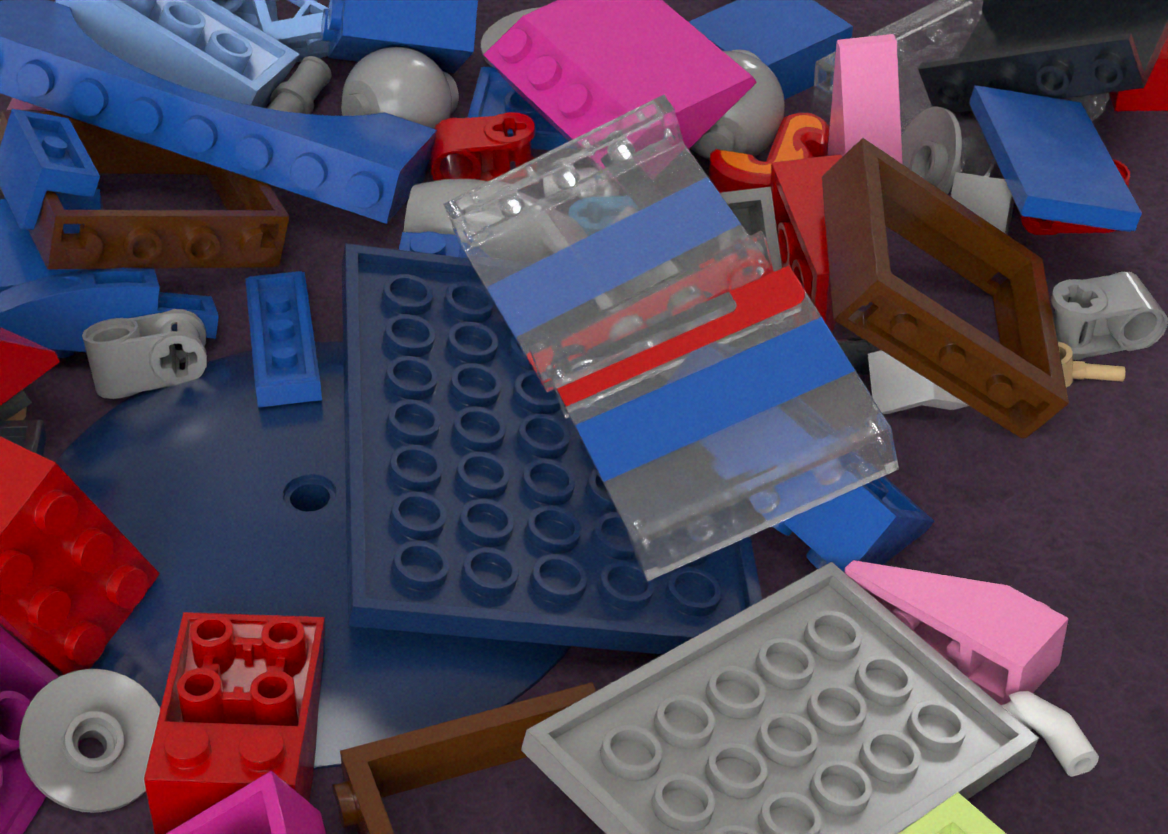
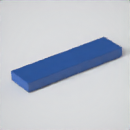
(282, 339)

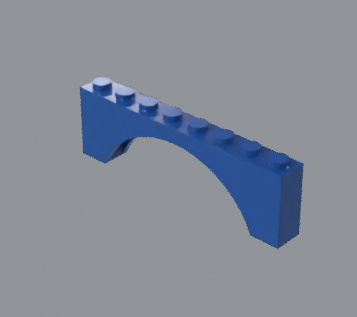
(339, 160)

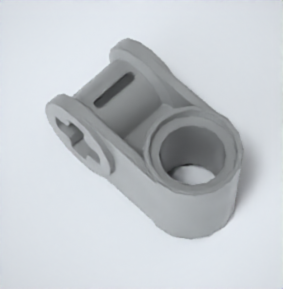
(1109, 314)
(141, 352)

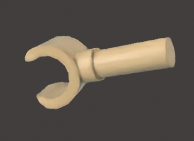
(1082, 370)

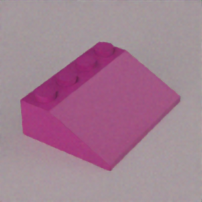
(607, 57)

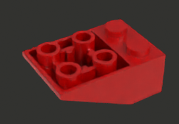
(234, 710)

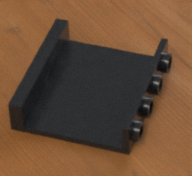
(1052, 50)

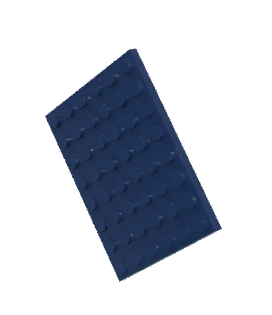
(477, 492)

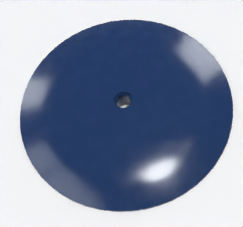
(252, 520)

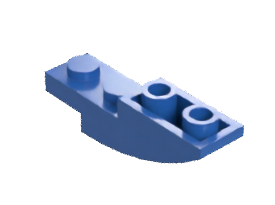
(63, 305)

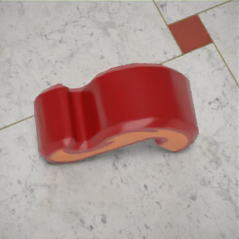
(797, 138)

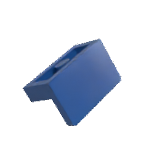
(42, 156)

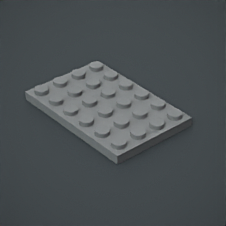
(782, 723)

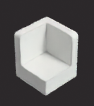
(901, 388)

